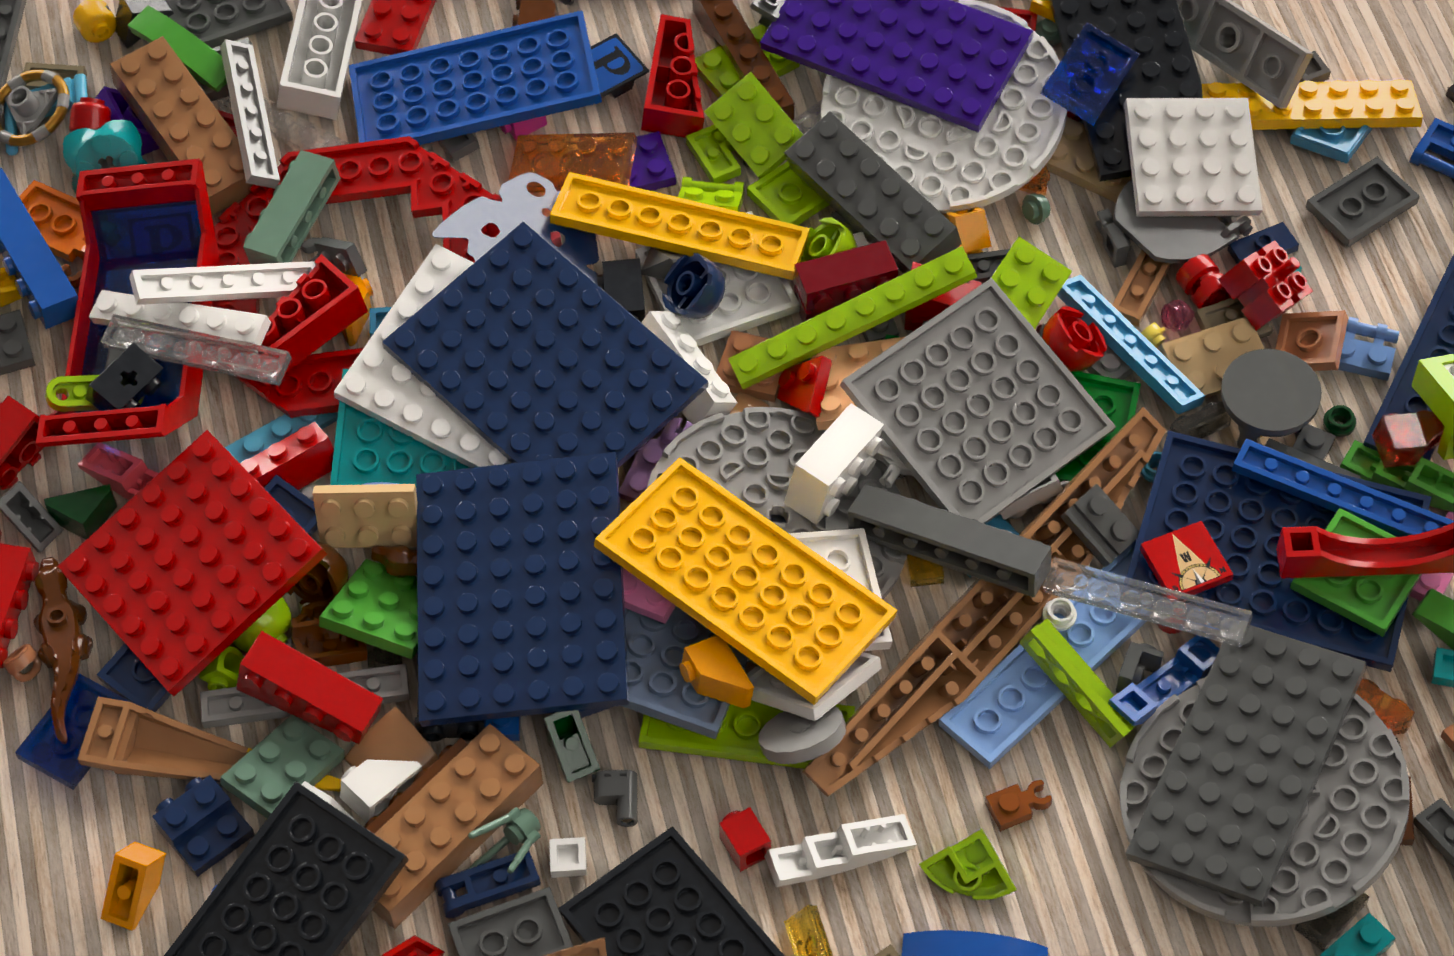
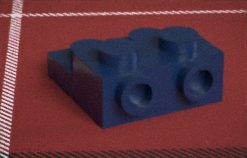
(202, 824)

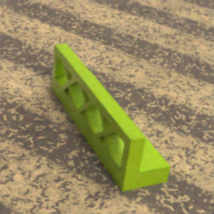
(1075, 681)

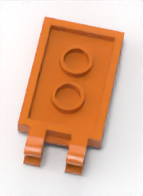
(57, 219)

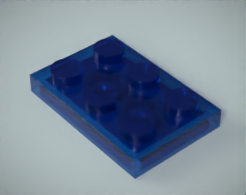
(1089, 73)
(47, 753)

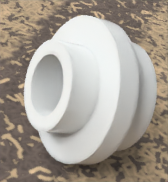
(1061, 606)

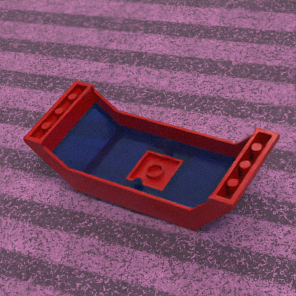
(134, 222)

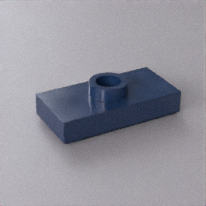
(1248, 245)

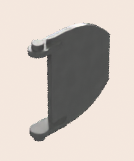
(1175, 237)

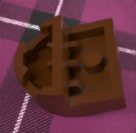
(322, 644)

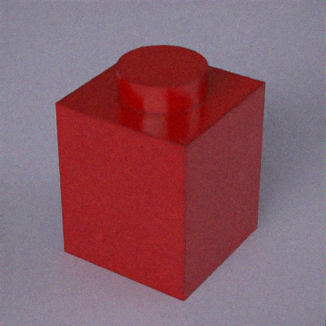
(744, 838)

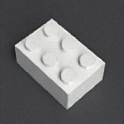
(834, 464)

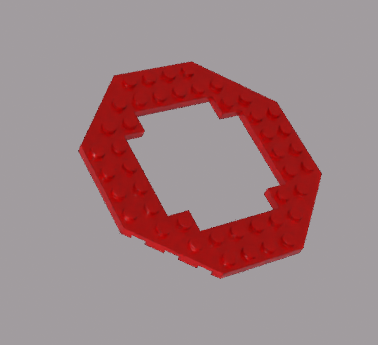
(366, 172)

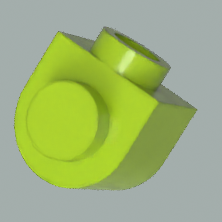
(223, 670)

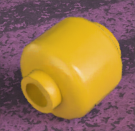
(94, 19)

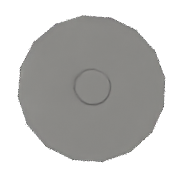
(797, 739)

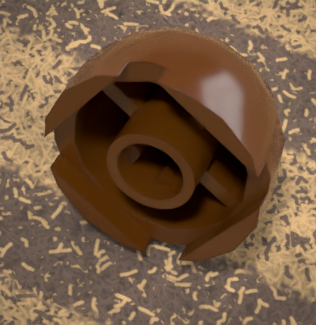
(323, 580)

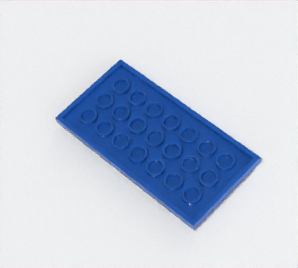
(476, 82)

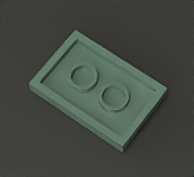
(283, 757)

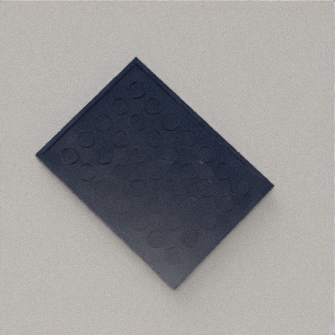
(543, 357)
(1246, 523)
(516, 594)

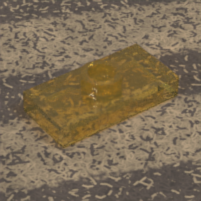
(807, 933)

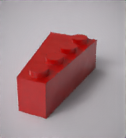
(17, 440)
(307, 689)

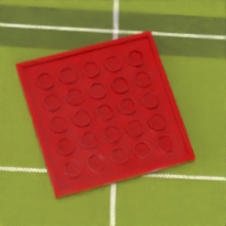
(191, 562)

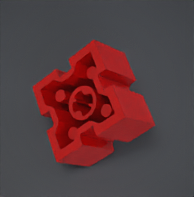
(1266, 284)

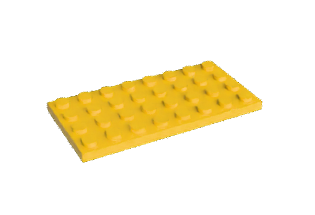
(746, 580)

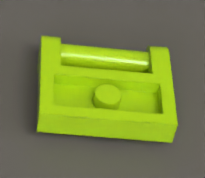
(716, 194)

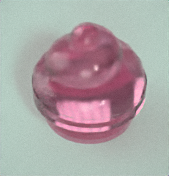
(1176, 315)

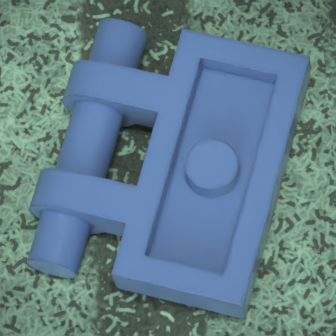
(1367, 357)

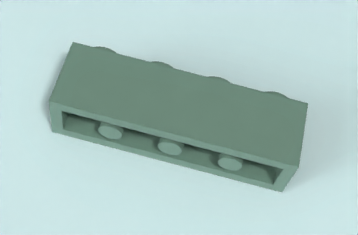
(292, 209)

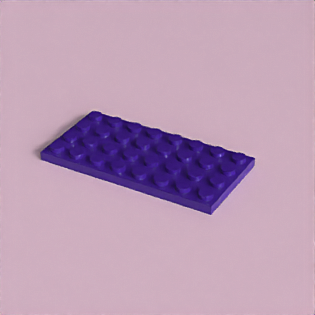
(910, 51)

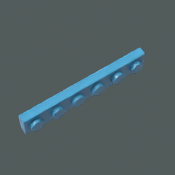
(1132, 346)

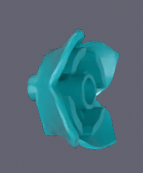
(114, 139)

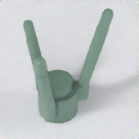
(520, 827)

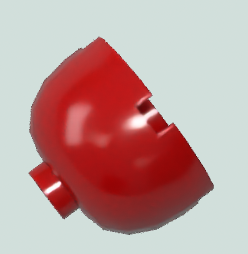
(1073, 340)

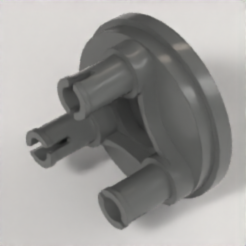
(1270, 394)

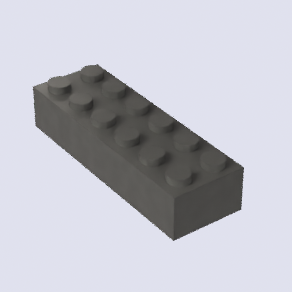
(871, 194)

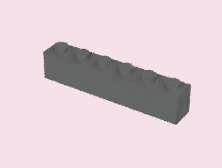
(951, 540)

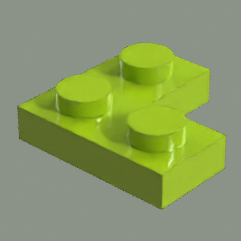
(714, 154)

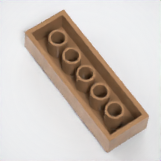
(182, 118)
(435, 824)

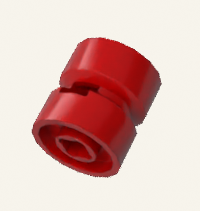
(1200, 280)

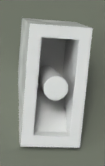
(374, 783)

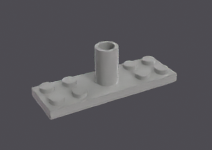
(1245, 47)

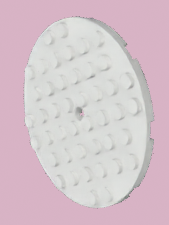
(950, 162)

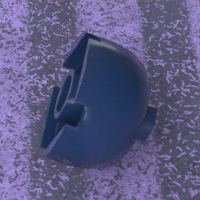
(693, 287)

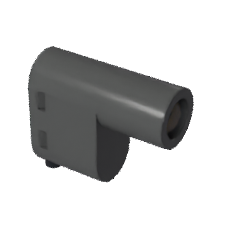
(618, 789)

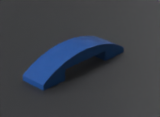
(1189, 665)
(967, 944)

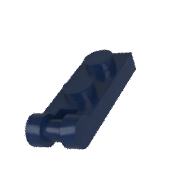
(486, 884)

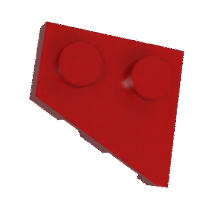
(805, 385)

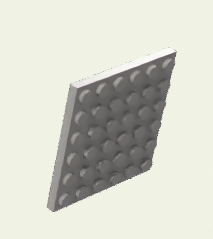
(978, 405)

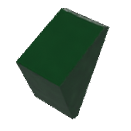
(82, 510)

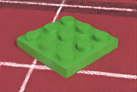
(1362, 599)
(376, 610)

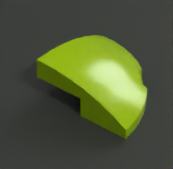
(970, 869)

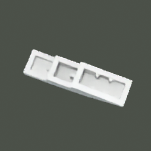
(840, 851)

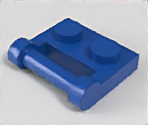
(1440, 140)

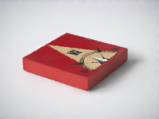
(1187, 560)

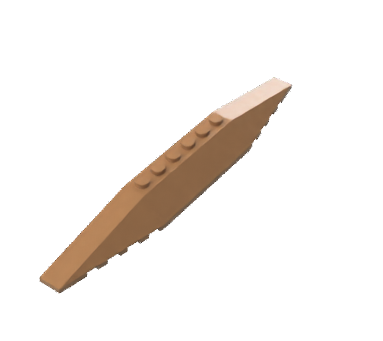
(979, 624)

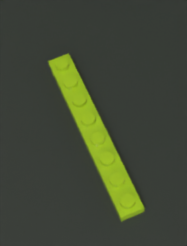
(852, 317)

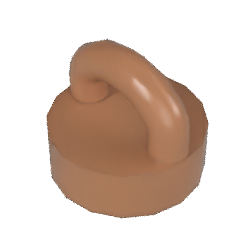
(19, 660)

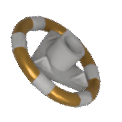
(31, 107)

